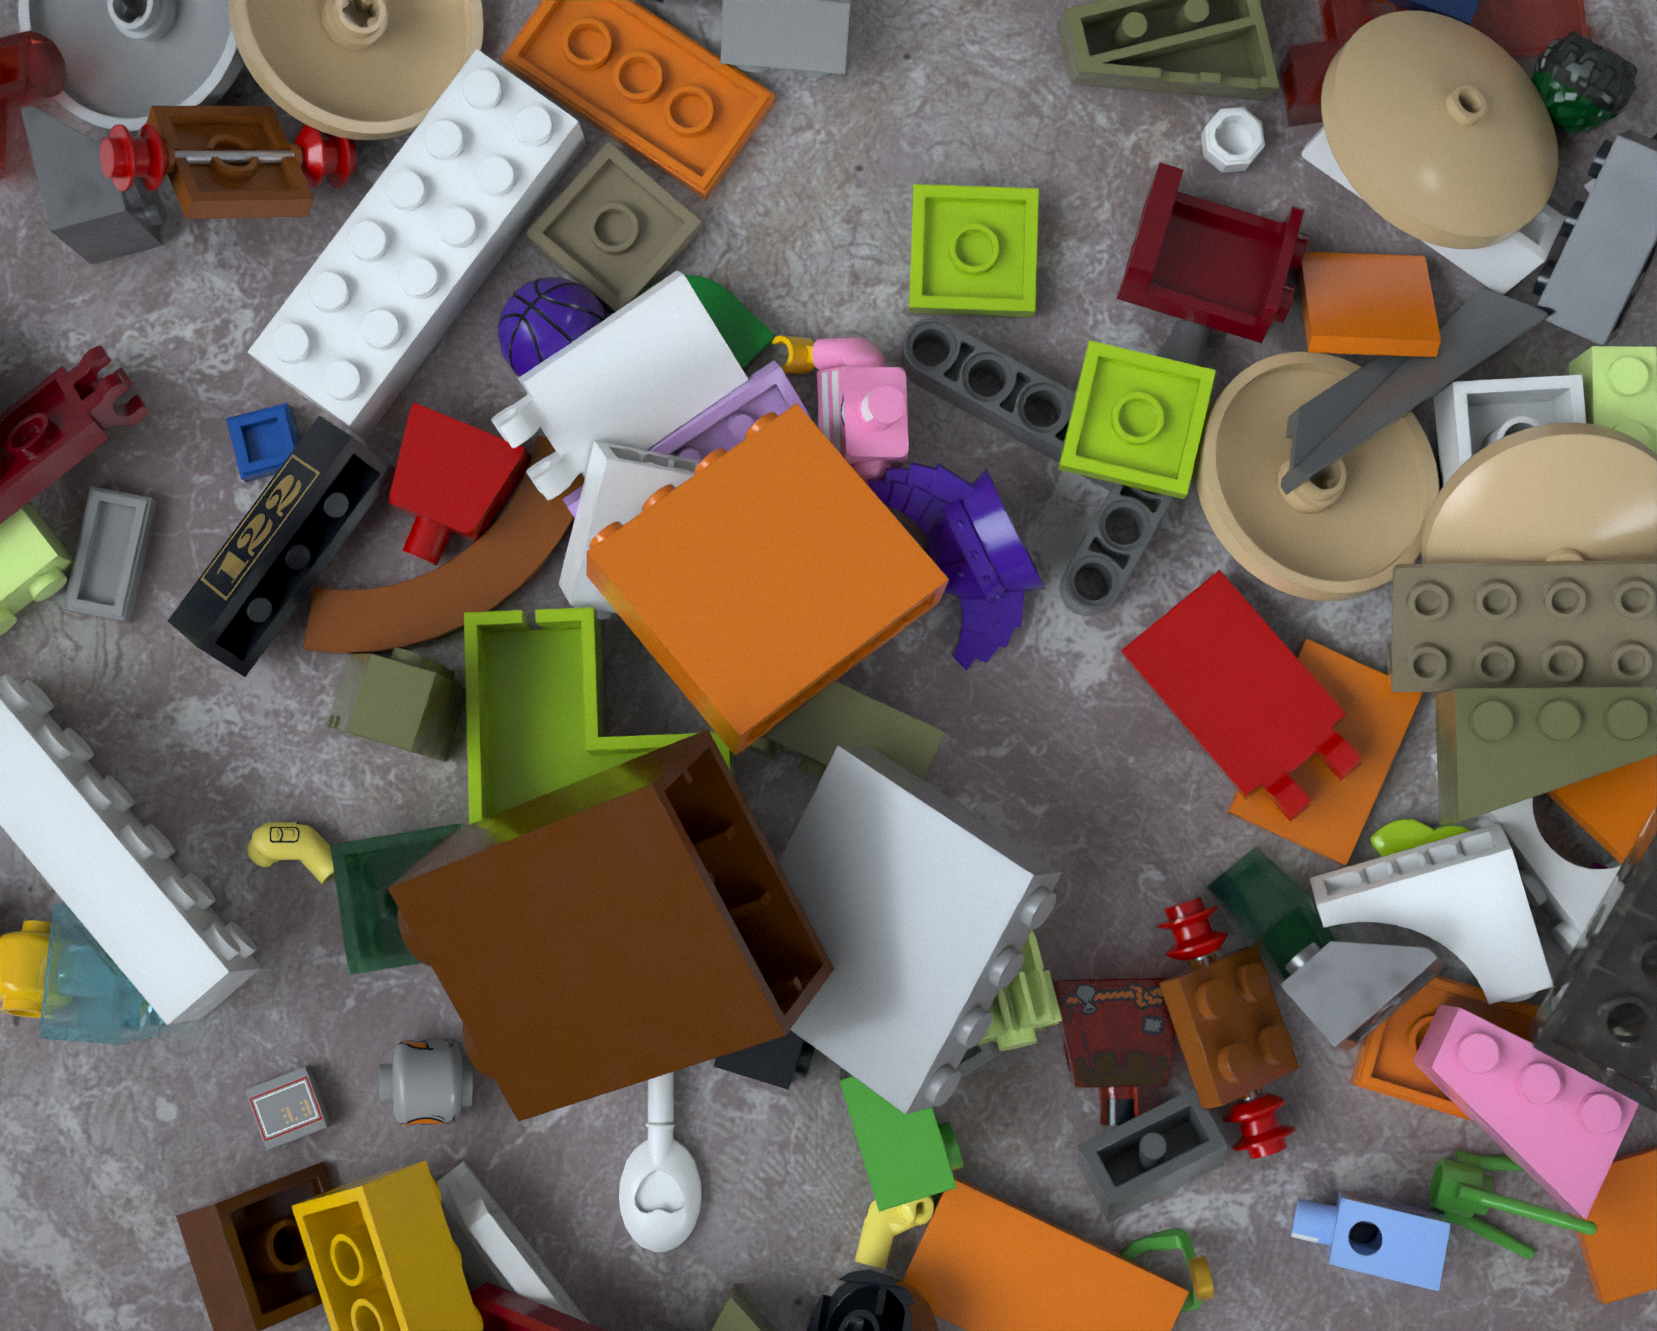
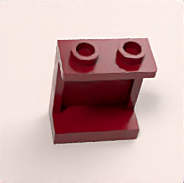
(1211, 261)

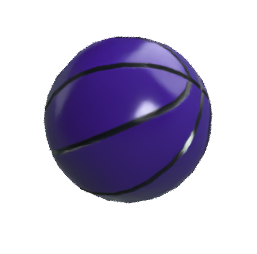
(544, 320)

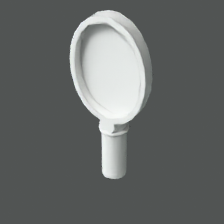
(660, 1178)

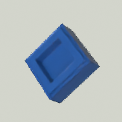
(263, 440)

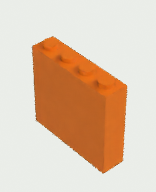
(764, 576)

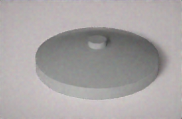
(137, 54)

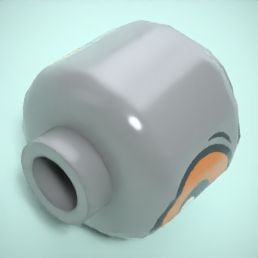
(426, 1082)

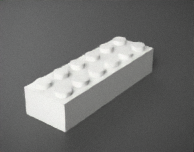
(420, 244)
(111, 866)

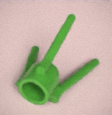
(1462, 1190)

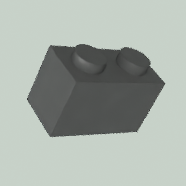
(1152, 1155)

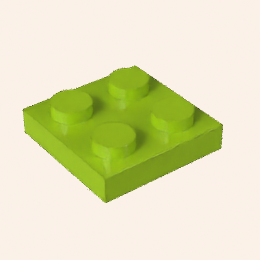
(973, 250)
(1136, 419)

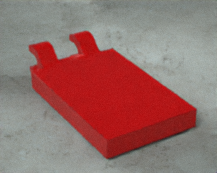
(1241, 693)

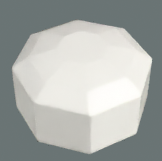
(1232, 139)

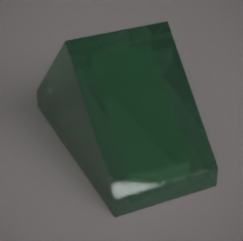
(1269, 909)

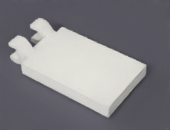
(623, 383)

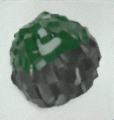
(1583, 82)

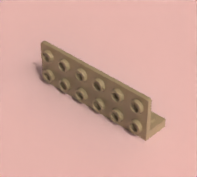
(1523, 625)

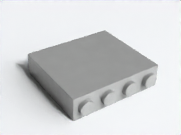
(917, 919)

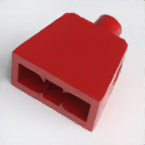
(451, 480)

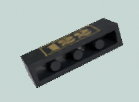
(281, 546)

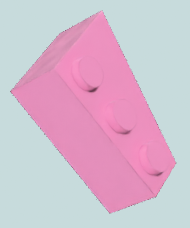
(1530, 1104)

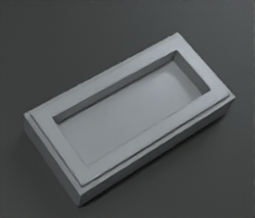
(110, 554)

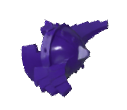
(972, 546)

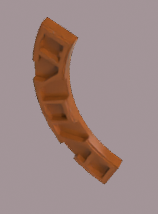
(436, 601)

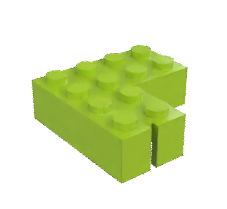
(540, 707)

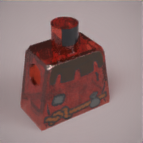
(1115, 1039)

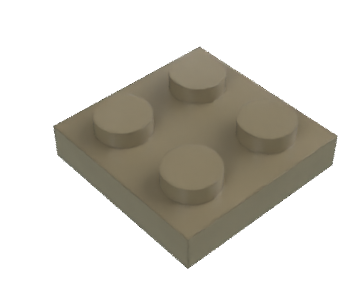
(614, 229)

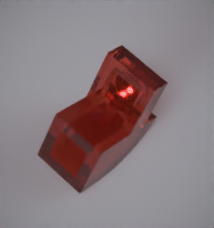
(1306, 64)

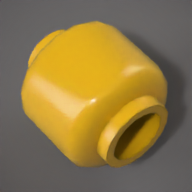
(24, 969)

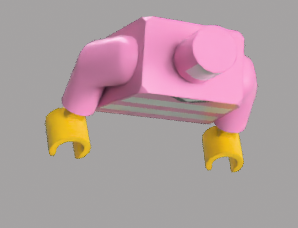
(858, 400)

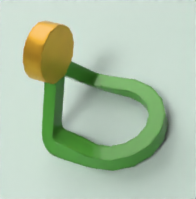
(1177, 1238)

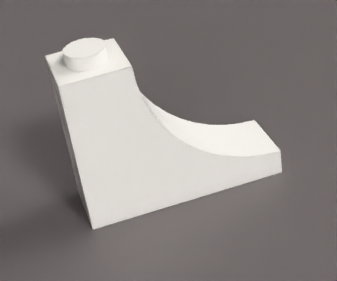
(613, 490)
(1458, 894)

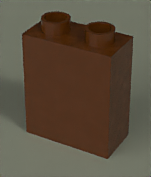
(613, 930)

